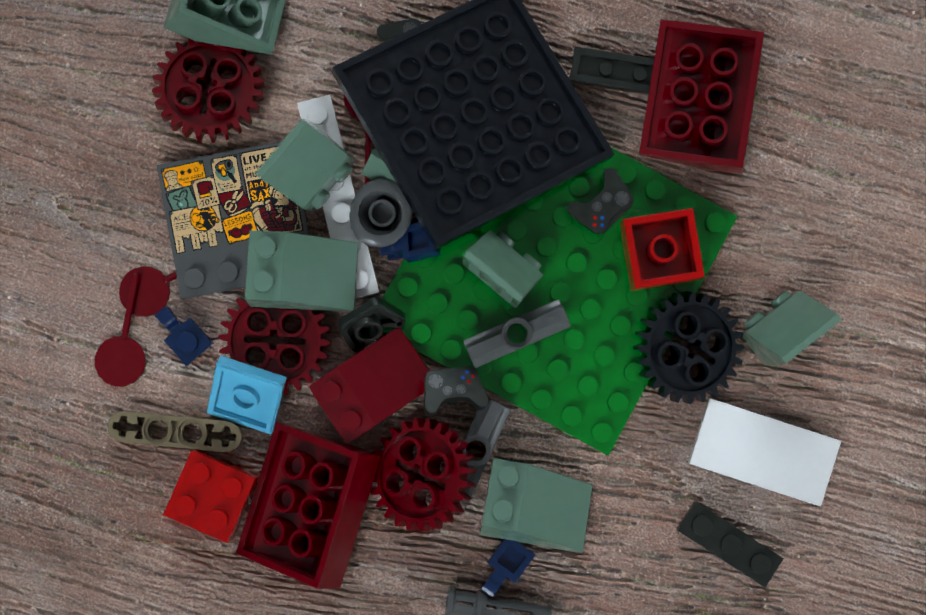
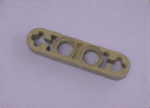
(175, 434)

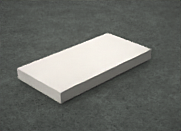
(764, 452)

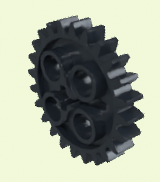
(703, 319)

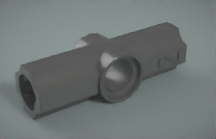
(537, 323)
(484, 428)

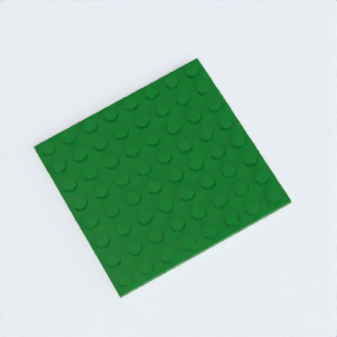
(584, 374)

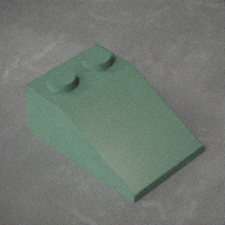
(228, 23)
(306, 166)
(503, 267)
(300, 272)
(788, 327)
(535, 506)

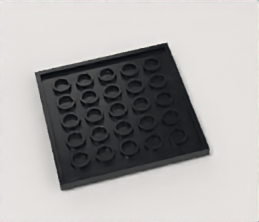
(472, 115)

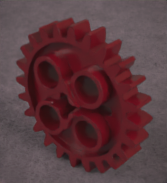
(177, 83)
(309, 352)
(409, 504)

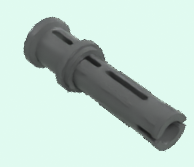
(480, 601)

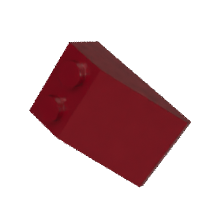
(371, 385)

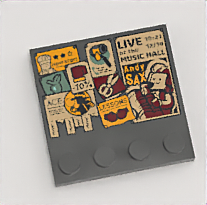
(210, 212)

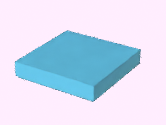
(246, 394)

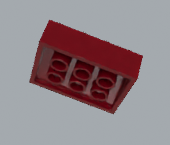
(702, 95)
(308, 506)

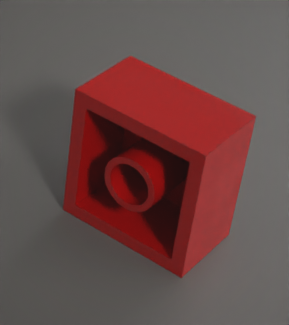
(661, 249)
(211, 495)

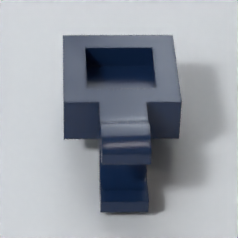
(412, 246)
(186, 338)
(509, 562)

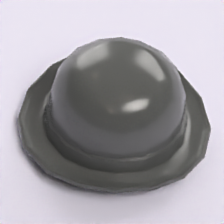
(380, 213)

